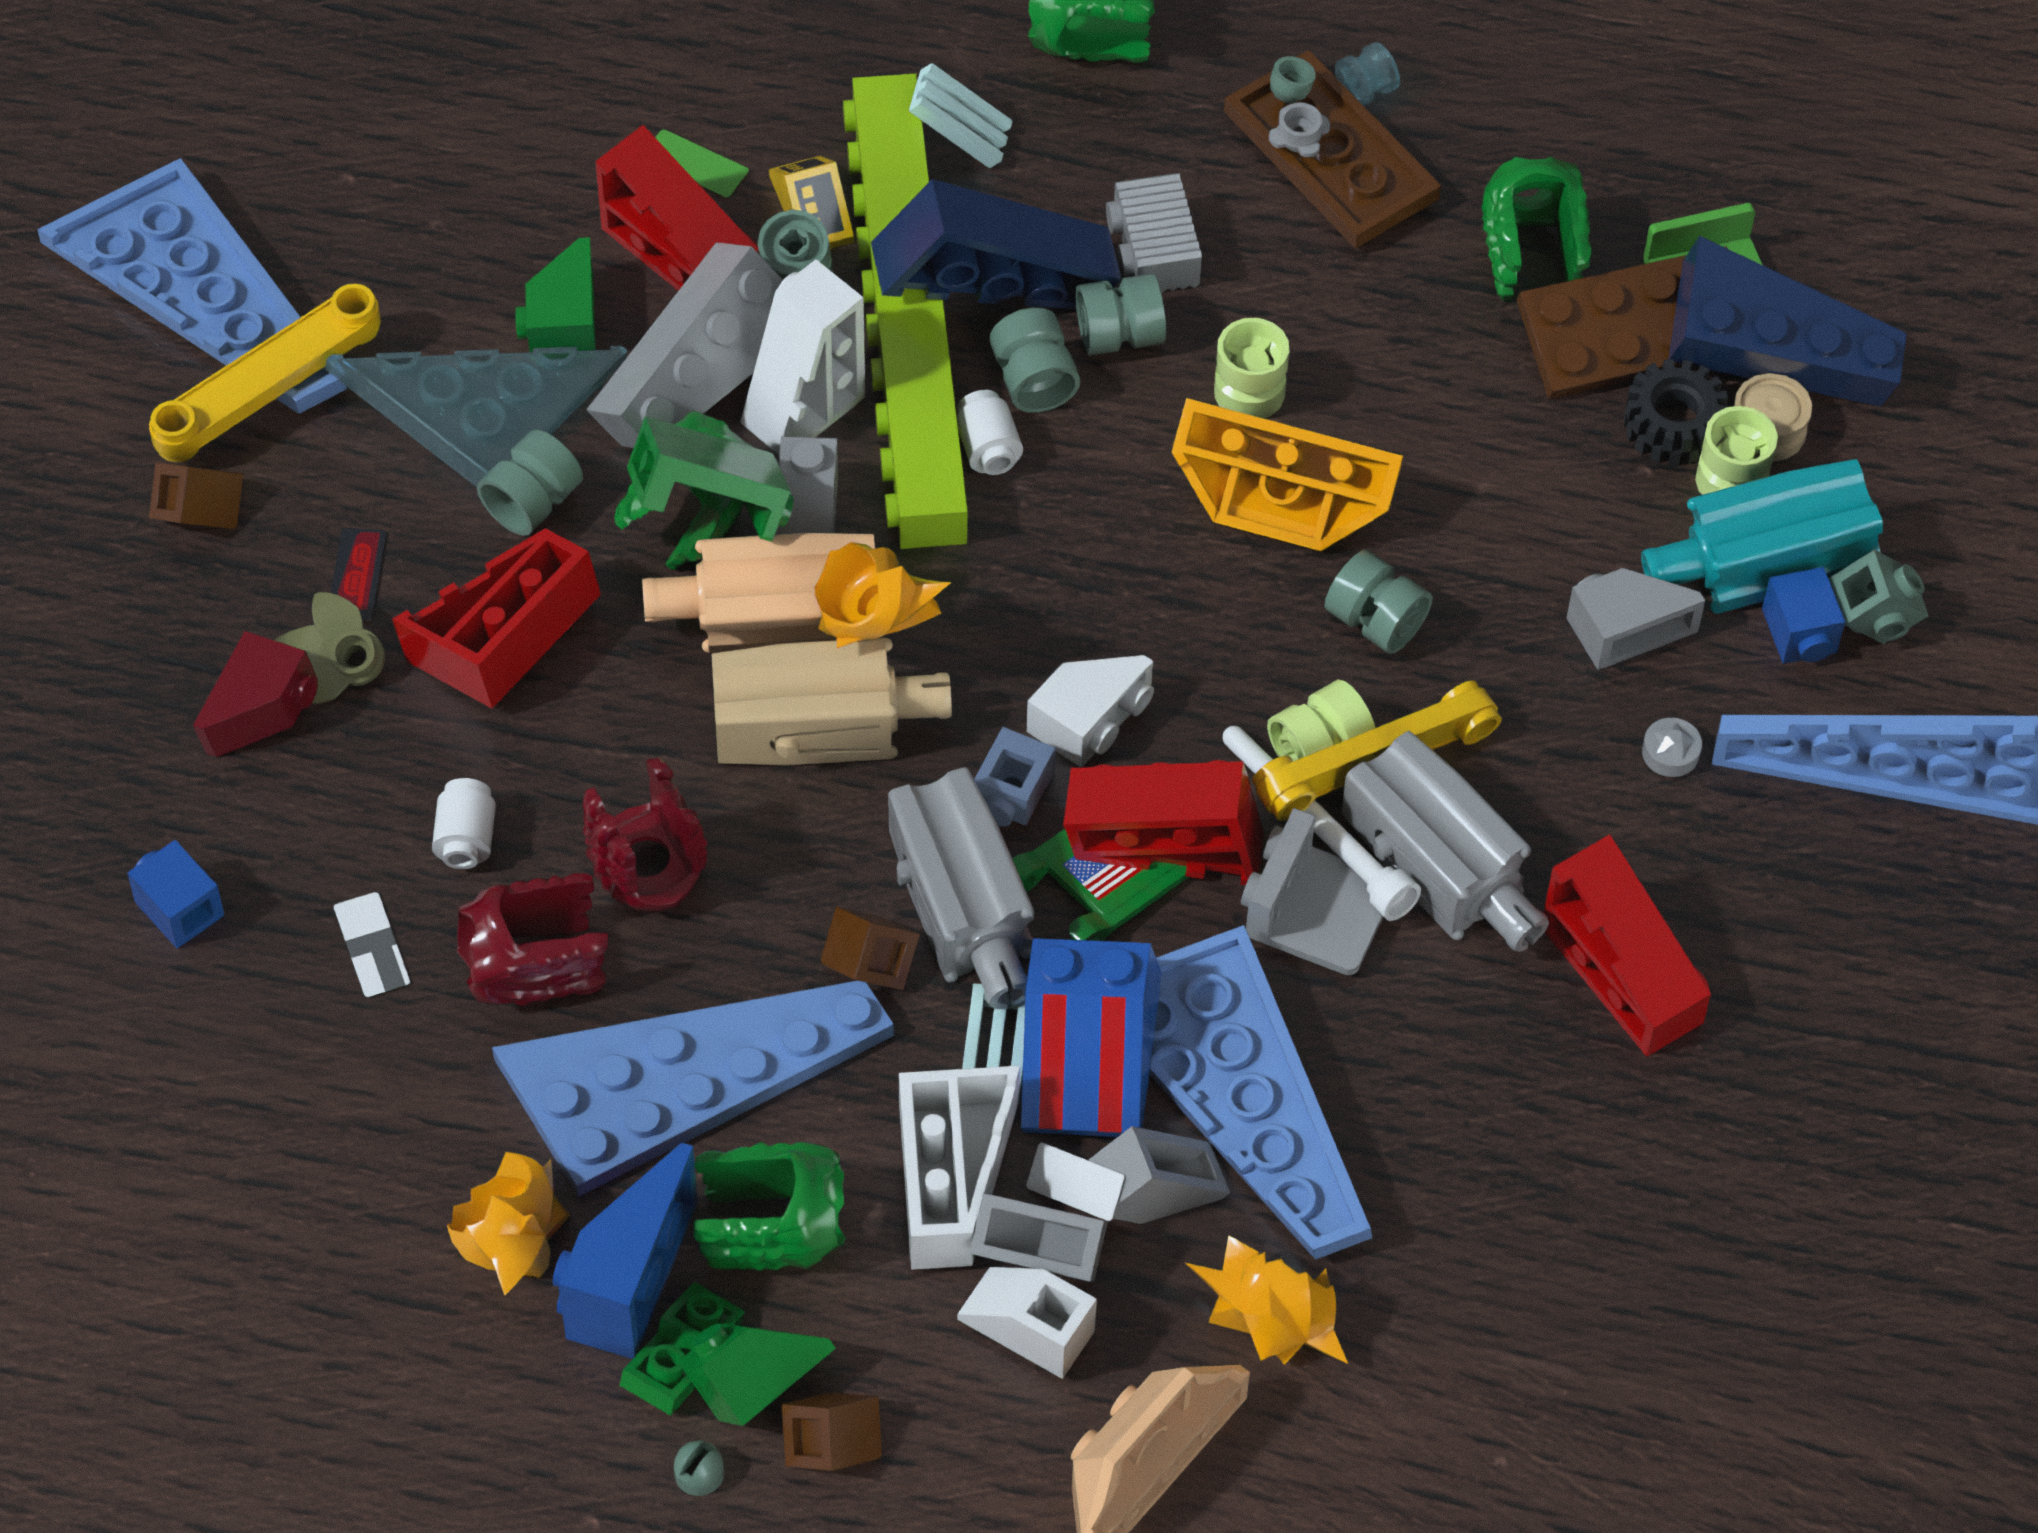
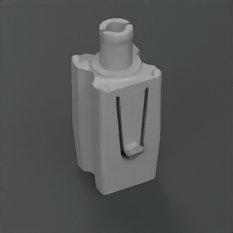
(1446, 838)
(963, 883)

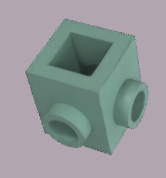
(1879, 597)

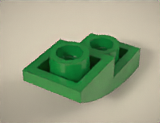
(655, 1369)

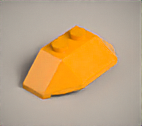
(1282, 476)

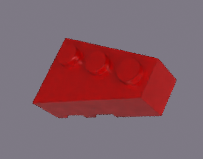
(660, 209)
(503, 620)
(1166, 814)
(1624, 947)

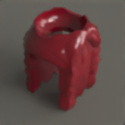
(661, 821)
(534, 970)

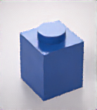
(1803, 615)
(175, 893)

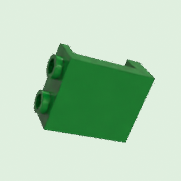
(713, 464)

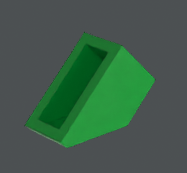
(561, 302)
(748, 1367)

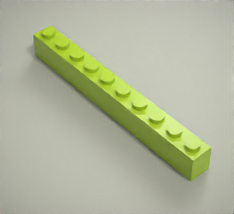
(907, 329)

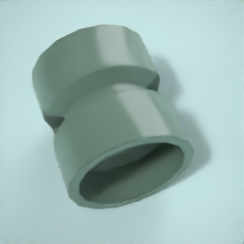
(793, 242)
(1121, 314)
(1034, 360)
(526, 487)
(1372, 597)

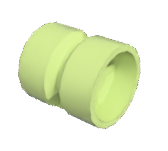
(1251, 367)
(1736, 449)
(1326, 720)

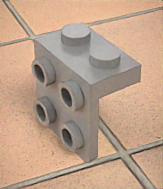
(1309, 901)

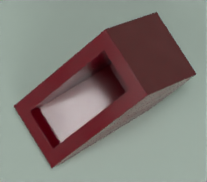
(256, 695)

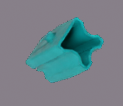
(1769, 531)

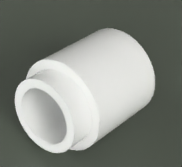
(988, 432)
(464, 823)

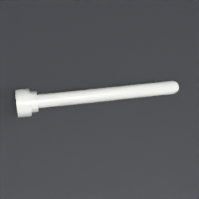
(1390, 890)

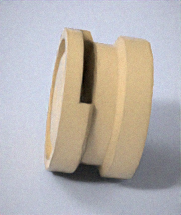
(1784, 404)

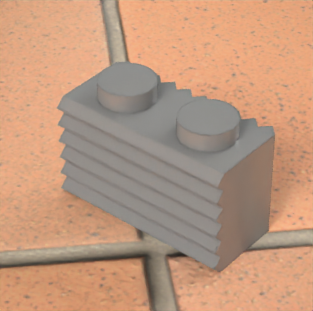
(1155, 231)

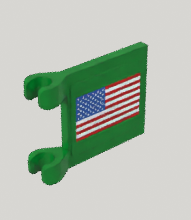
(1105, 890)

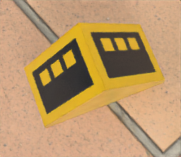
(815, 188)

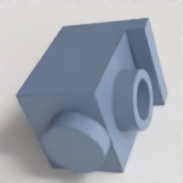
(1015, 776)

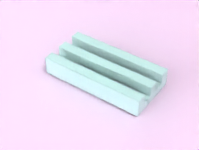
(963, 109)
(978, 1002)

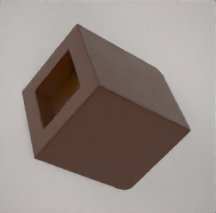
(196, 495)
(869, 948)
(831, 1431)

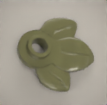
(332, 641)

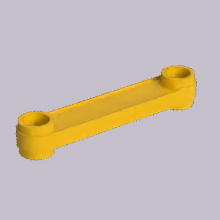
(264, 373)
(1288, 784)

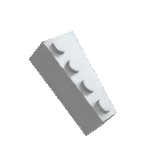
(695, 347)

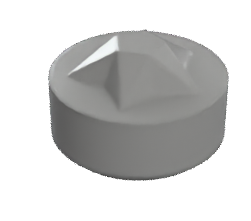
(1672, 747)

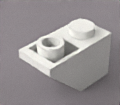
(1087, 703)
(1032, 1315)

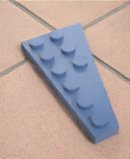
(185, 266)
(1927, 759)
(648, 1084)
(1242, 1084)

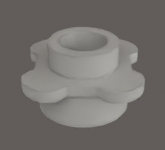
(1300, 118)

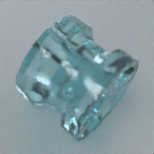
(1368, 73)

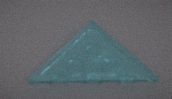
(477, 401)

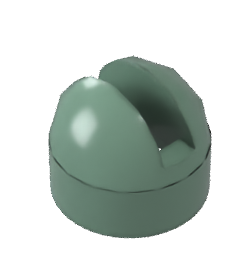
(1291, 79)
(708, 1473)

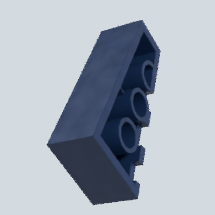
(990, 248)
(1759, 322)

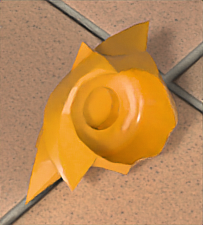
(870, 595)
(510, 1221)
(1273, 1303)

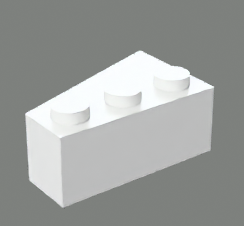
(808, 358)
(952, 1154)

